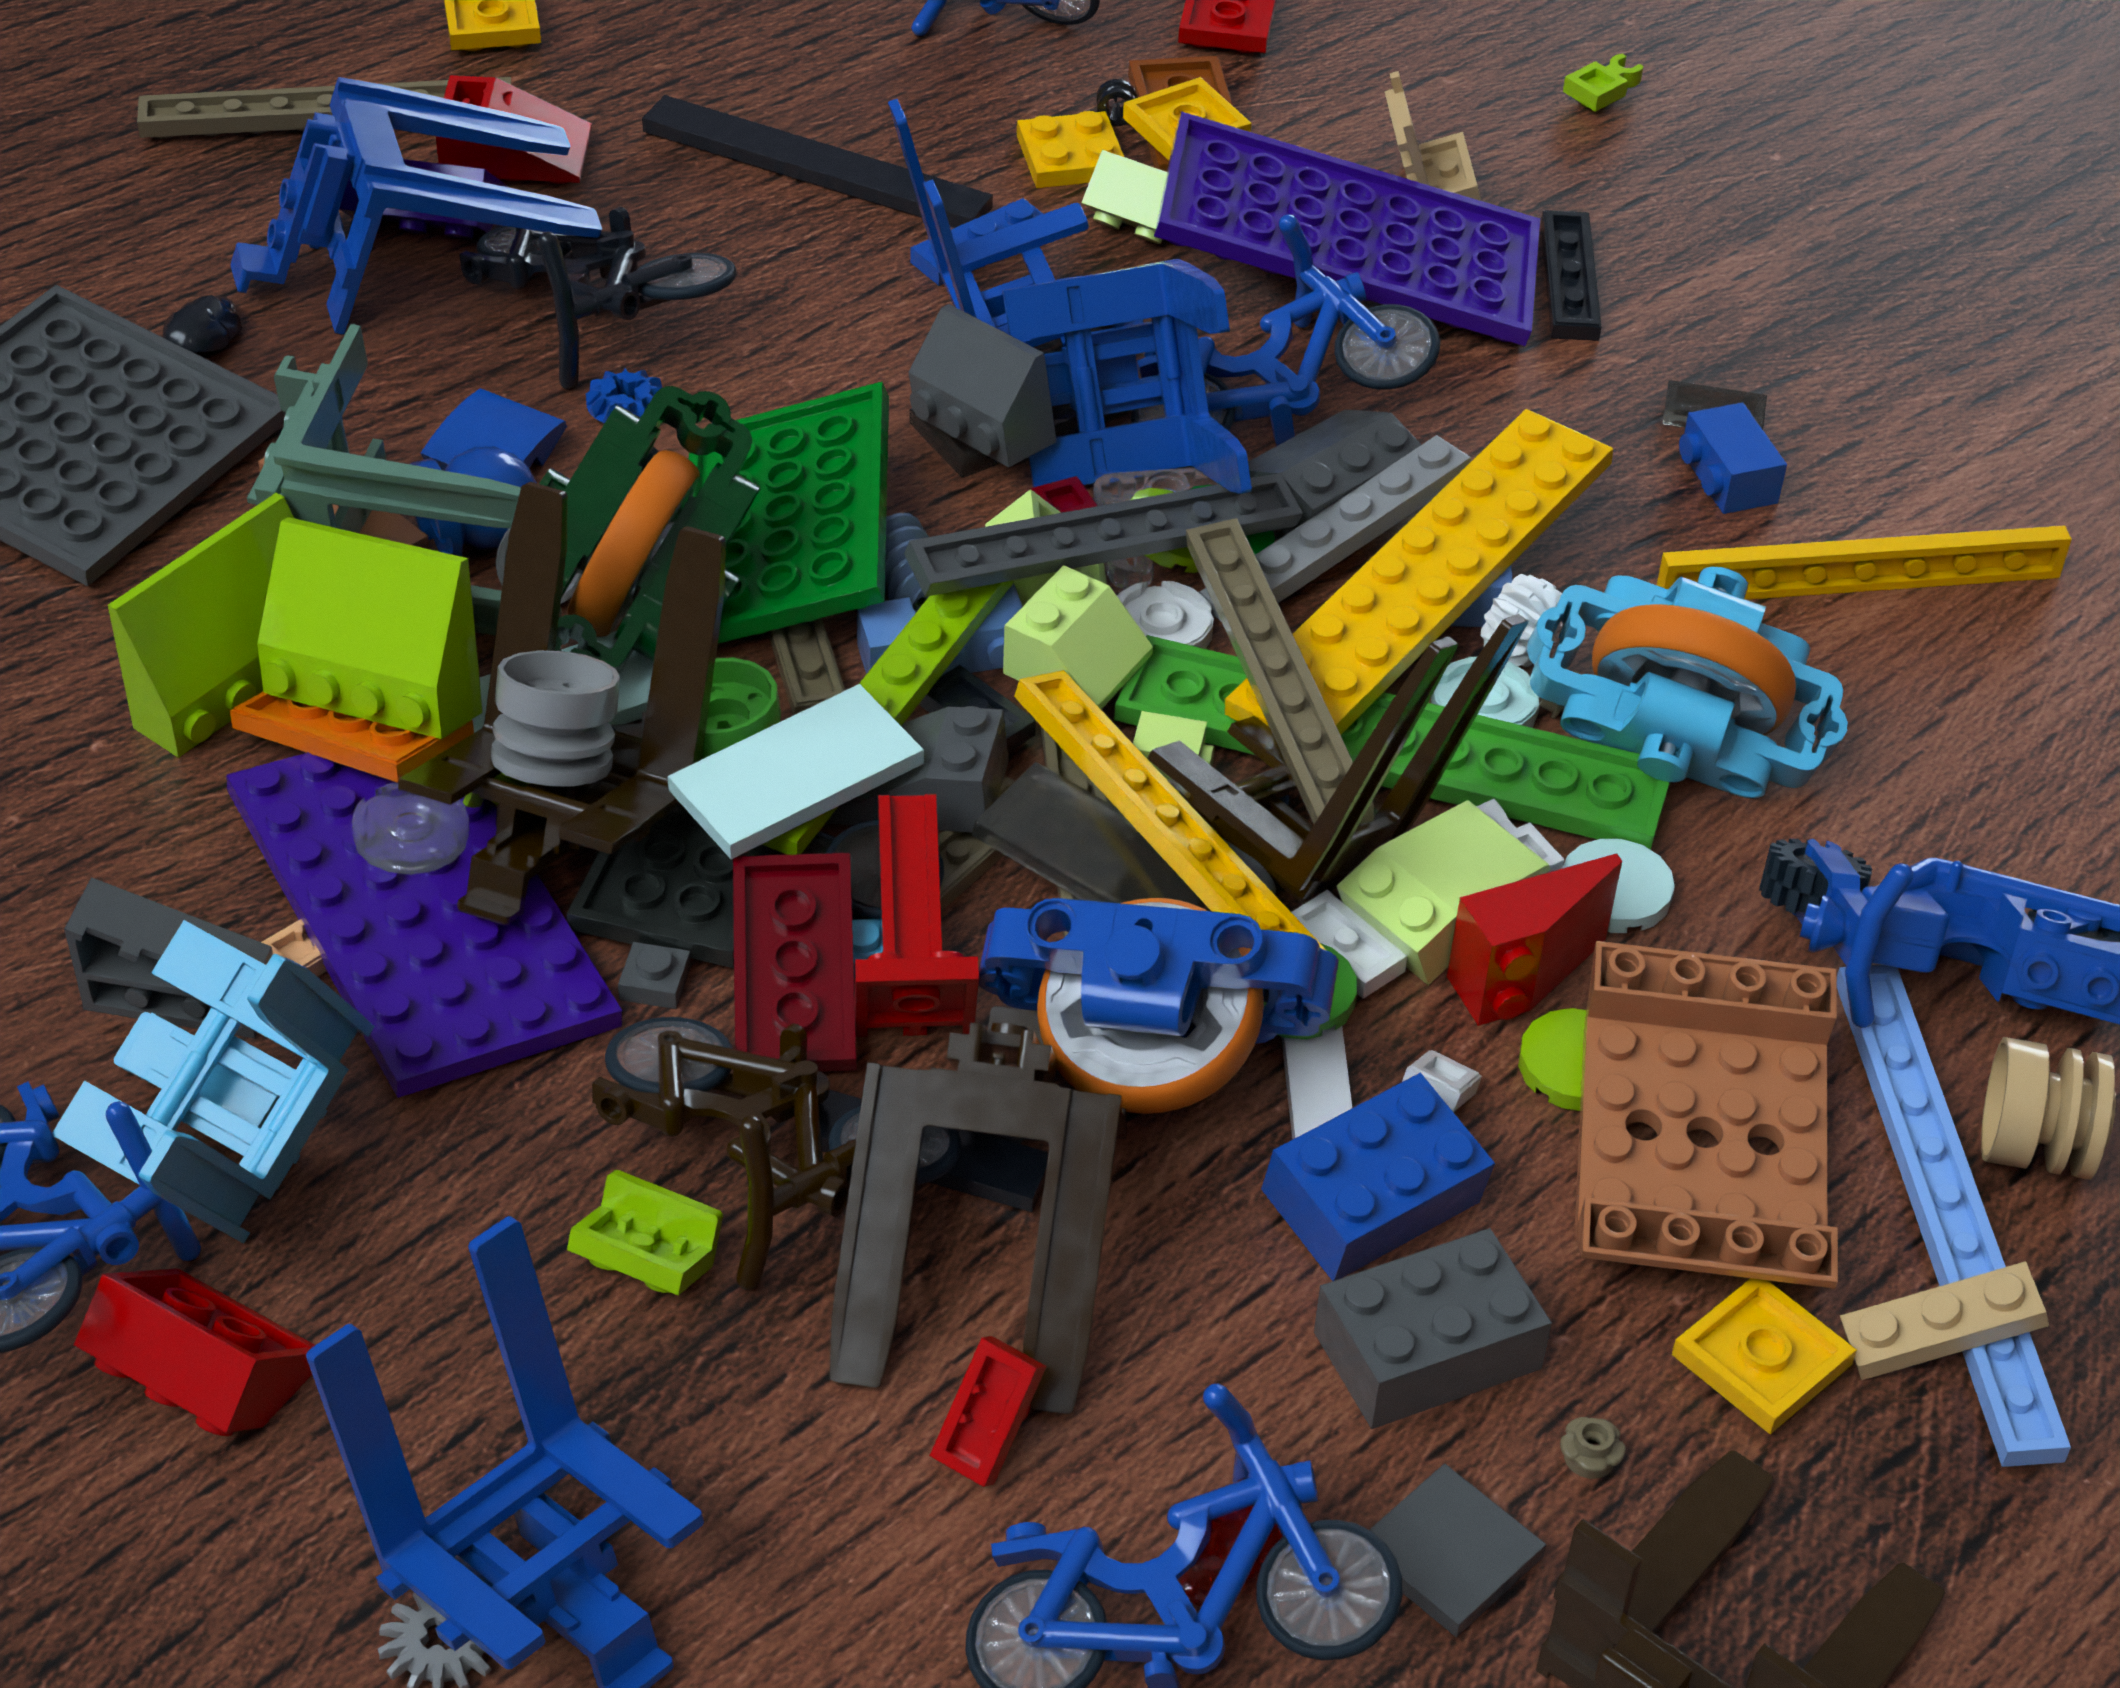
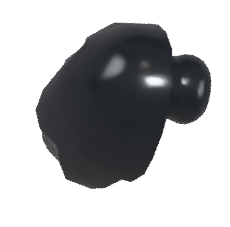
(203, 324)

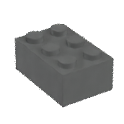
(1431, 1327)

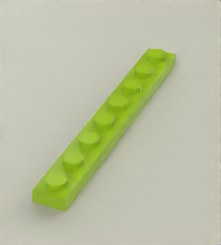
(911, 669)

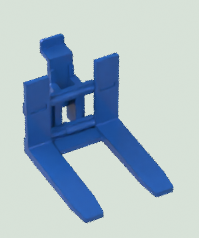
(363, 146)
(1101, 372)

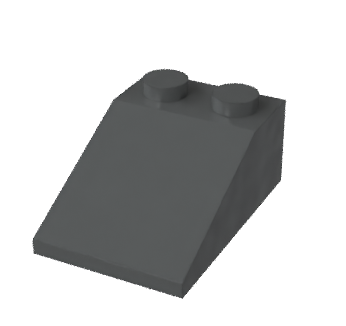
(961, 766)

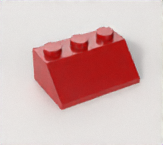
(193, 1348)

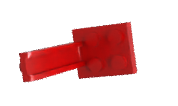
(912, 978)

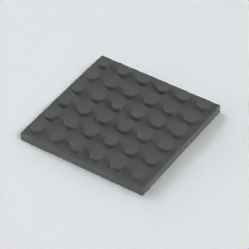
(110, 431)

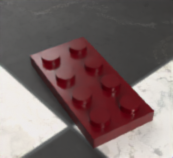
(795, 955)

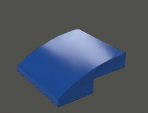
(496, 422)

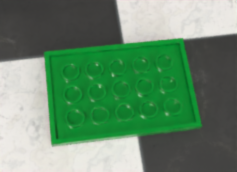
(819, 516)

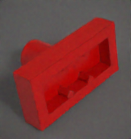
(988, 1411)

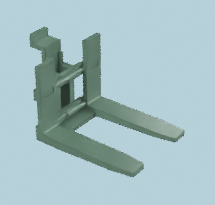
(315, 469)

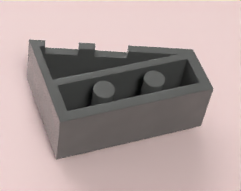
(116, 945)

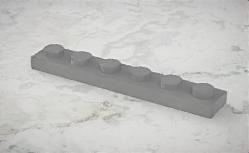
(1358, 517)

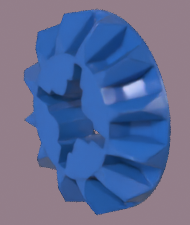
(615, 389)

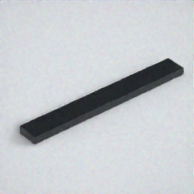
(806, 159)

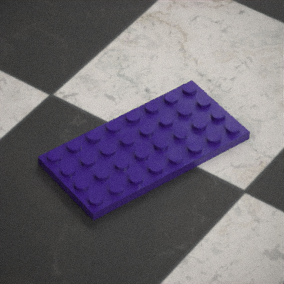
(1404, 238)
(432, 980)

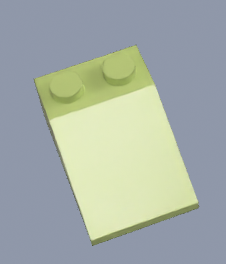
(1416, 881)

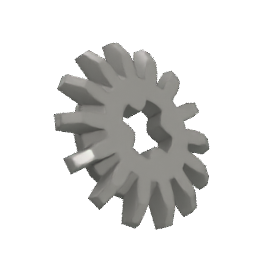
(426, 1664)

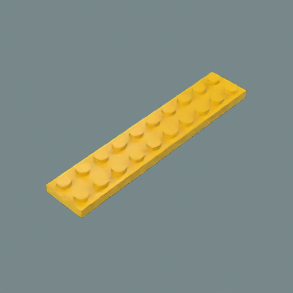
(1439, 564)

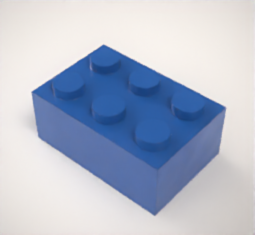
(1377, 1176)

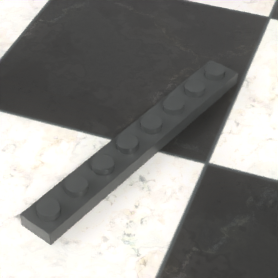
(1093, 535)

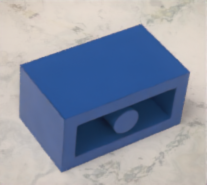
(1732, 458)

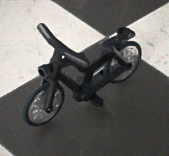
(518, 253)

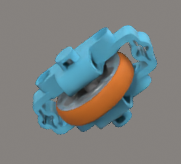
(1688, 682)

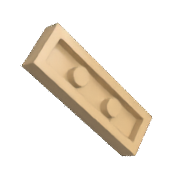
(1944, 1320)

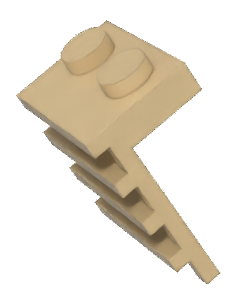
(1436, 163)

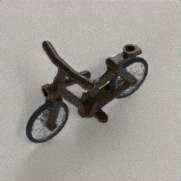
(664, 1082)

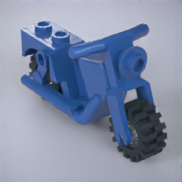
(2053, 956)

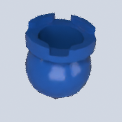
(482, 462)

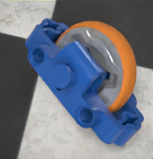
(1154, 992)

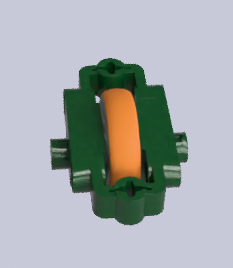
(629, 520)

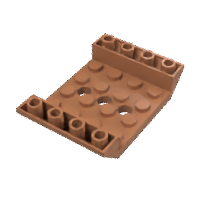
(1721, 1052)

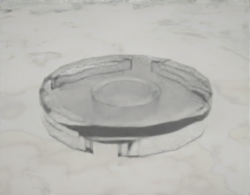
(409, 831)

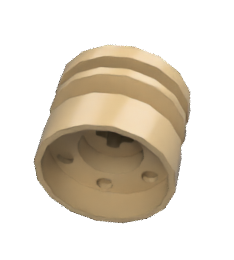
(2063, 1109)

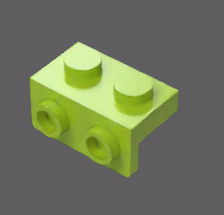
(649, 1234)

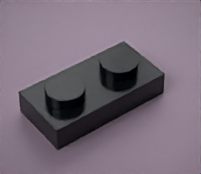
(964, 689)

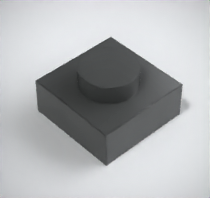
(654, 975)

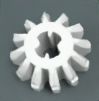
(1524, 597)

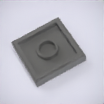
(1456, 1549)

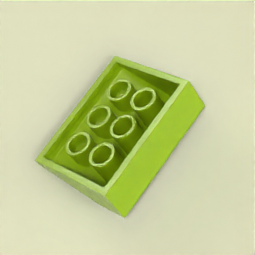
(195, 629)
(370, 629)

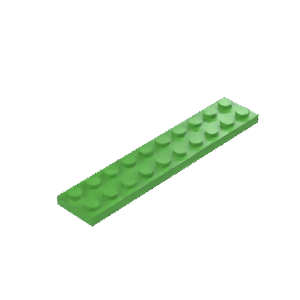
(1525, 769)

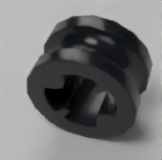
(1112, 90)

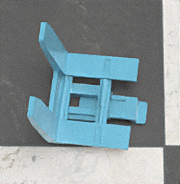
(222, 1081)

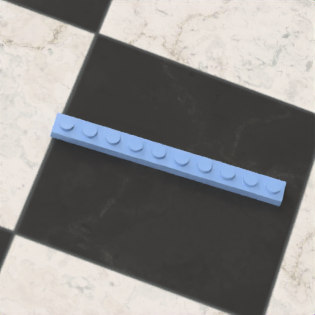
(1952, 1216)

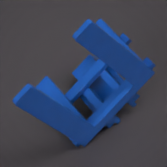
(958, 260)
(451, 1554)

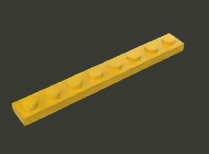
(1881, 562)
(1151, 802)

